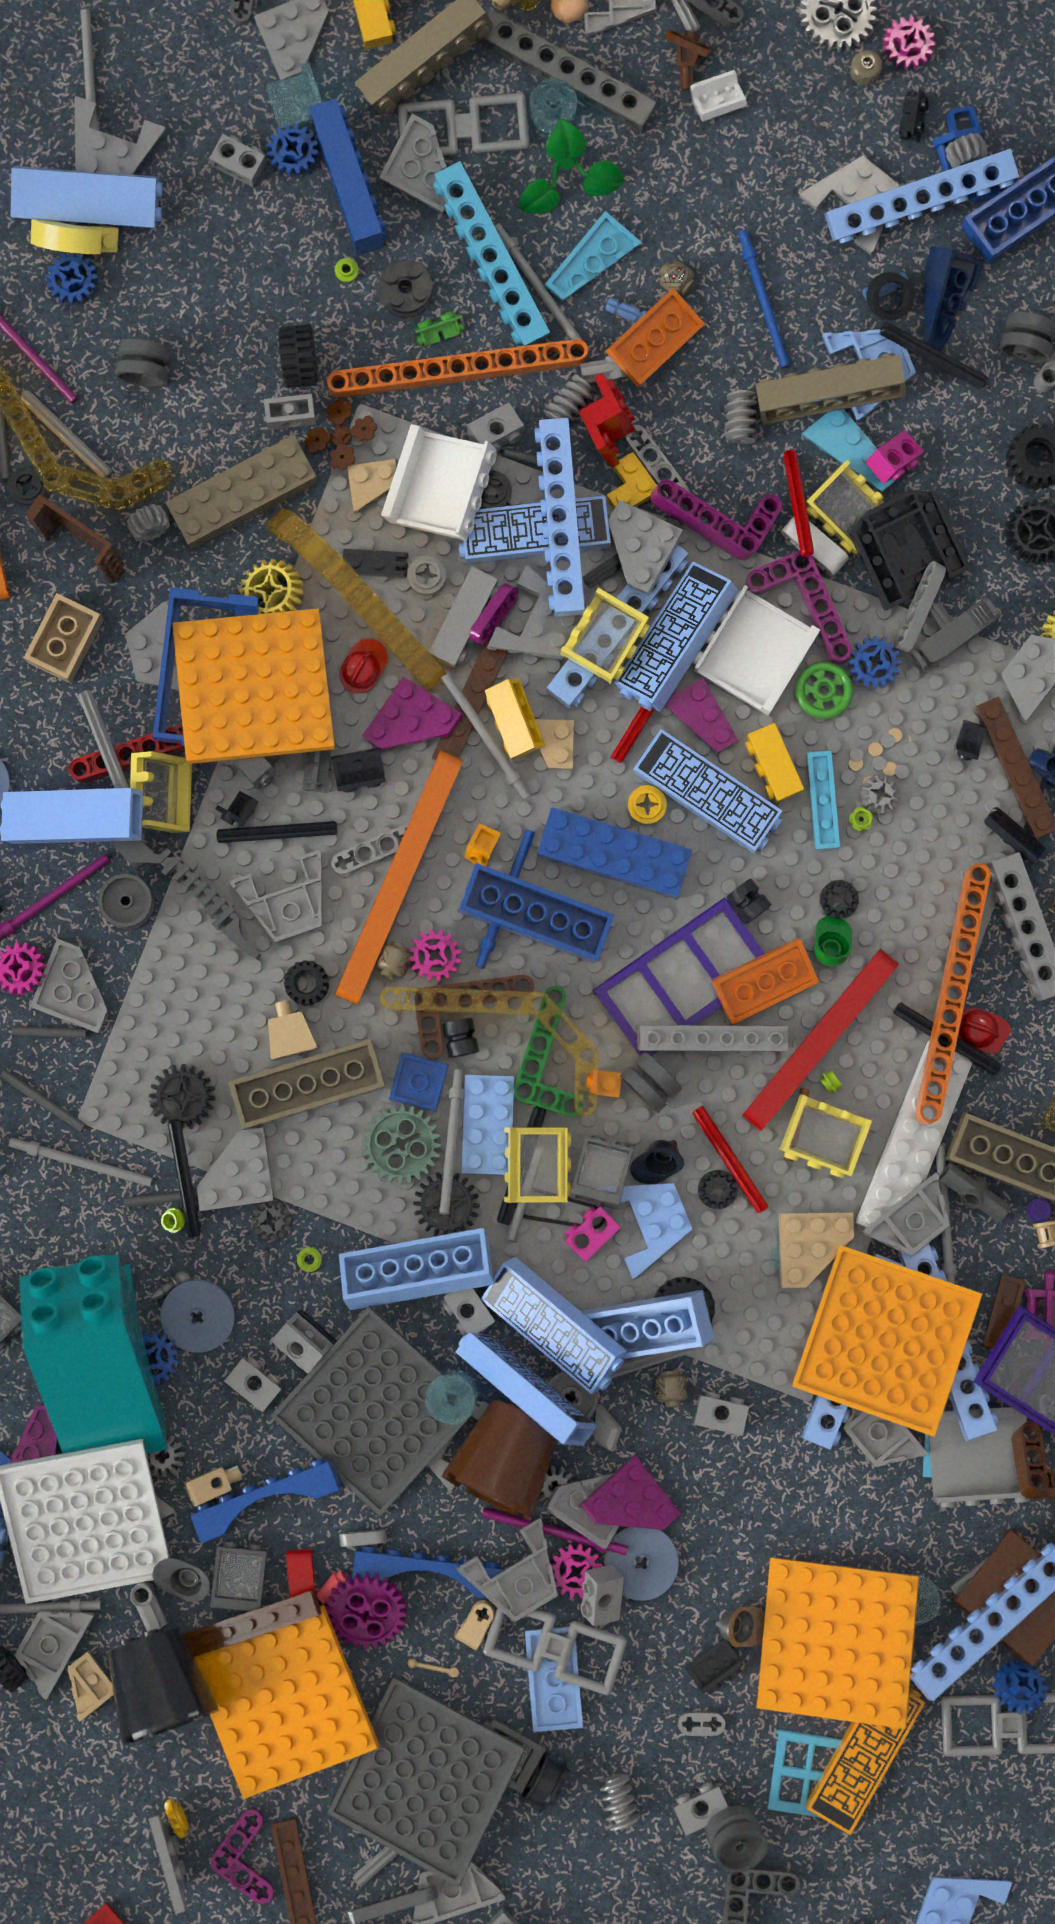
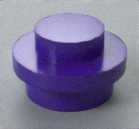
(1039, 1210)

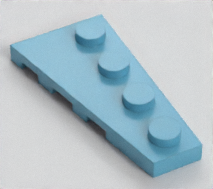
(595, 253)
(844, 441)

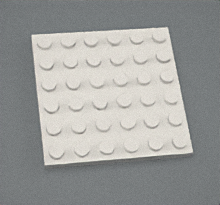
(82, 1520)

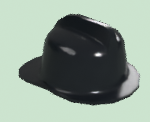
(657, 1163)

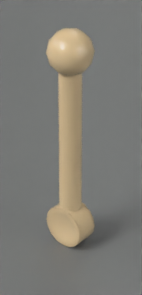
(453, 1672)

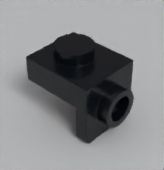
(970, 740)
(239, 810)

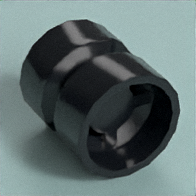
(752, 909)
(460, 1037)

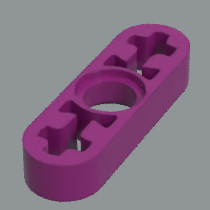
(494, 613)

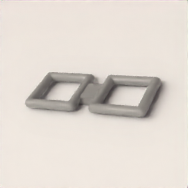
(468, 125)
(558, 1649)
(1004, 1725)

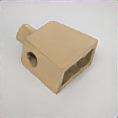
(289, 1033)
(200, 1488)

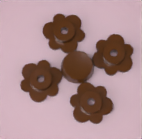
(341, 435)

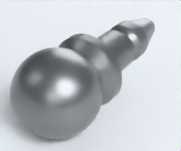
(179, 1277)

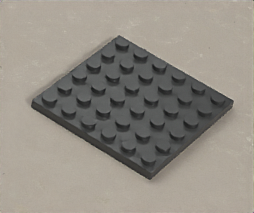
(369, 1411)
(428, 1782)

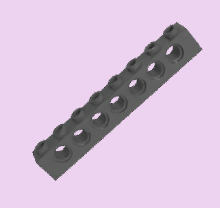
(635, 117)

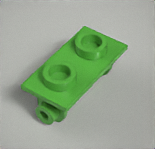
(447, 324)

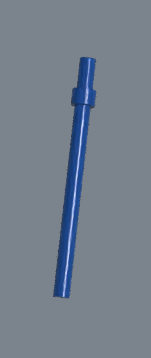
(749, 254)
(488, 943)

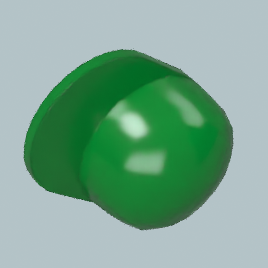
(832, 941)

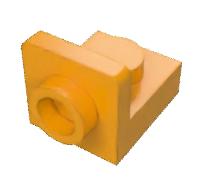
(482, 845)
(608, 1083)

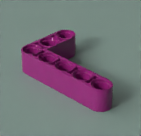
(717, 520)
(809, 597)

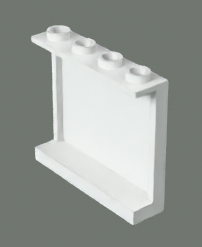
(439, 483)
(755, 651)

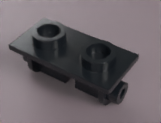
(916, 106)

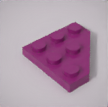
(411, 718)
(631, 1500)

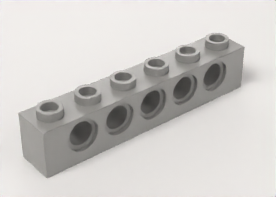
(1031, 913)
(712, 1037)

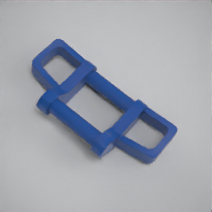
(941, 142)

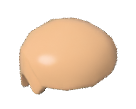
(569, 10)

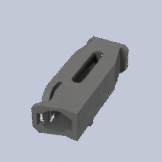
(954, 632)

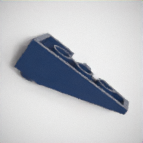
(947, 280)

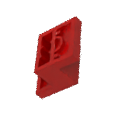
(608, 419)

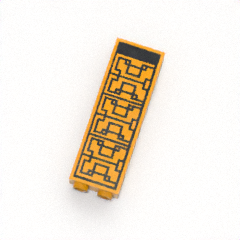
(858, 1769)

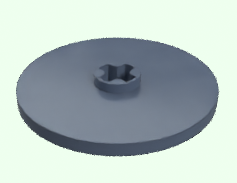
(201, 1334)
(662, 1562)

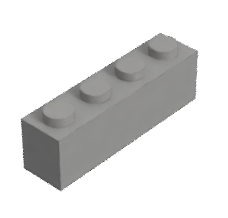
(468, 605)

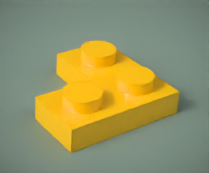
(636, 481)

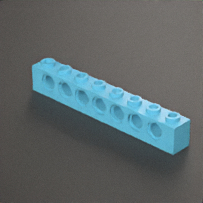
(456, 177)

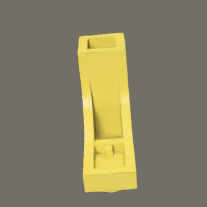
(74, 238)

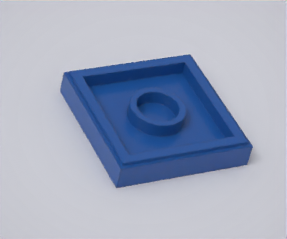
(418, 1081)

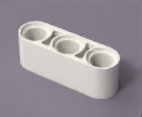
(826, 553)

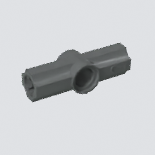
(974, 1192)

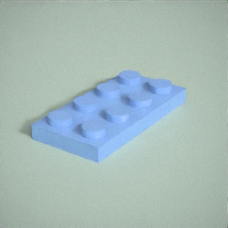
(486, 1113)
(553, 1701)

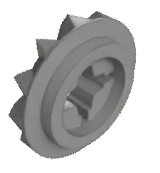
(418, 567)
(869, 798)

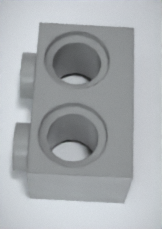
(235, 164)

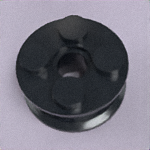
(405, 273)
(544, 1782)

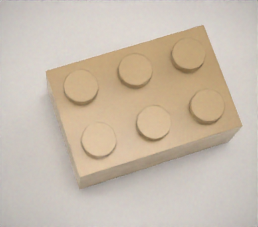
(63, 638)

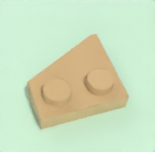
(370, 481)
(558, 741)
(89, 1685)

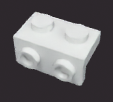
(717, 95)

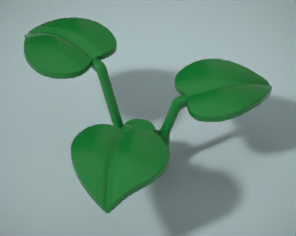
(563, 146)

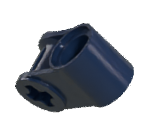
(1044, 764)

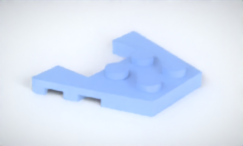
(872, 346)
(660, 1221)
(954, 1899)

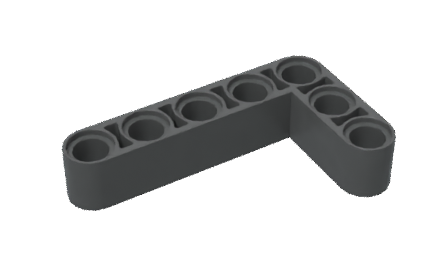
(749, 1885)

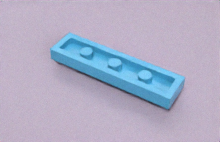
(823, 800)

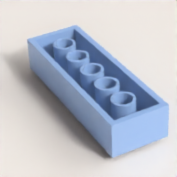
(416, 1269)
(656, 1323)

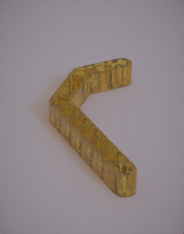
(66, 474)
(332, 566)
(503, 1009)

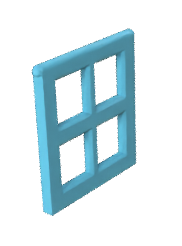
(803, 1773)

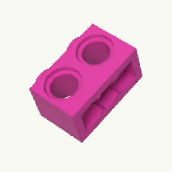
(894, 457)
(596, 1238)

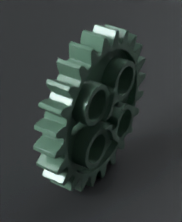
(411, 1164)

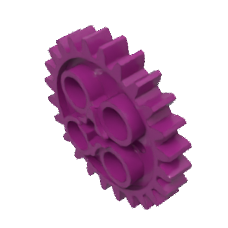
(372, 1591)

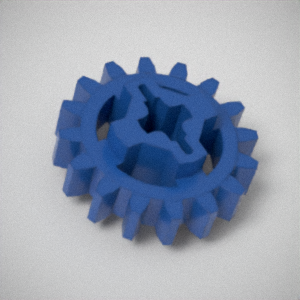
(299, 142)
(75, 268)
(865, 659)
(162, 1364)
(1020, 1687)

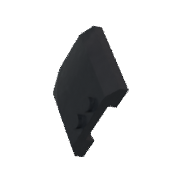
(902, 540)

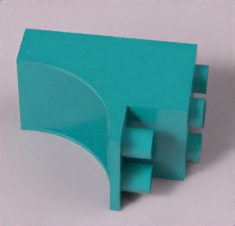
(91, 1355)

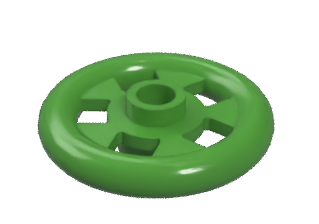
(817, 709)

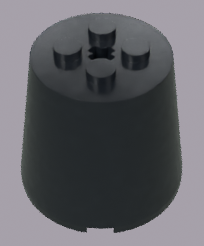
(157, 1685)

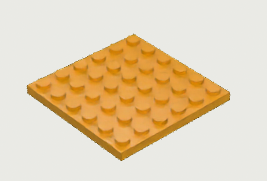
(253, 686)
(887, 1340)
(838, 1642)
(286, 1705)

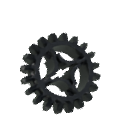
(1028, 527)
(182, 1085)
(452, 1225)

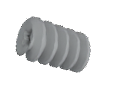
(569, 399)
(739, 416)
(619, 1801)

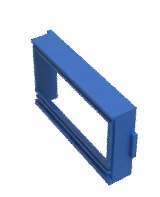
(241, 604)

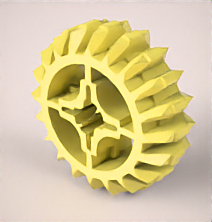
(269, 574)

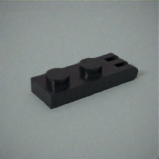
(376, 562)
(1014, 835)

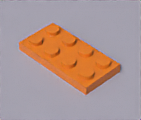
(655, 337)
(765, 981)

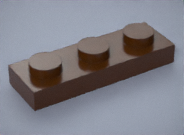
(1004, 1306)

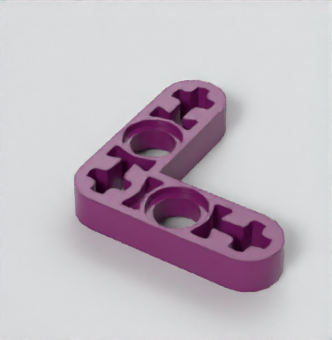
(236, 1864)

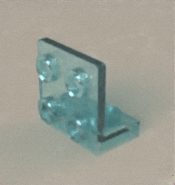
(293, 97)

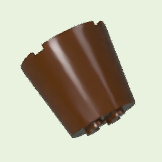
(504, 1459)

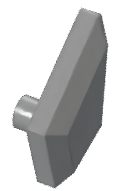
(607, 1429)

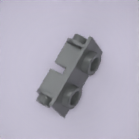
(317, 771)

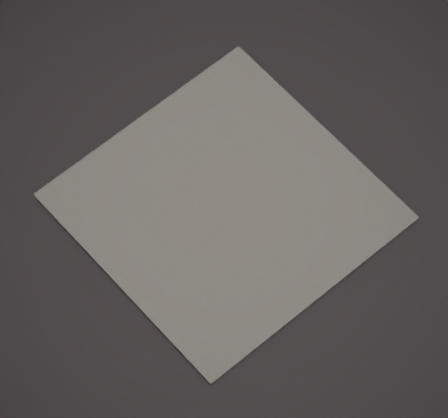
(211, 1002)

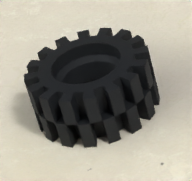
(317, 993)
(11, 1672)

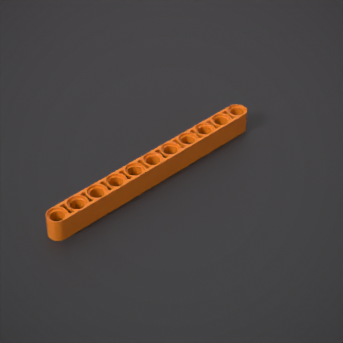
(446, 363)
(398, 877)
(945, 1003)

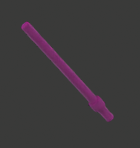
(37, 360)
(8, 927)
(552, 1530)

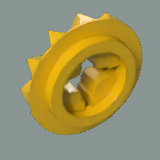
(655, 796)
(177, 1818)

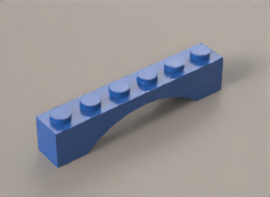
(311, 1482)
(392, 1563)

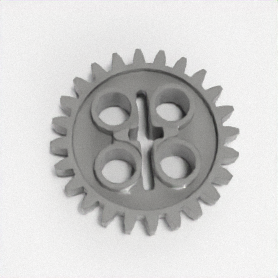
(827, 29)

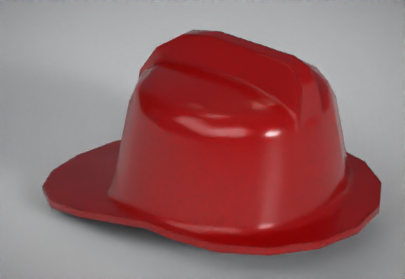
(363, 666)
(983, 1030)

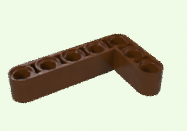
(435, 1034)
(1035, 1471)

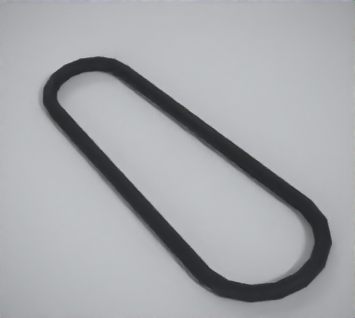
(564, 1222)

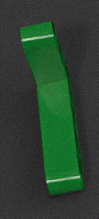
(540, 1057)

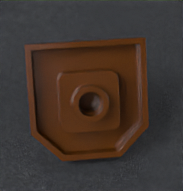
(688, 53)

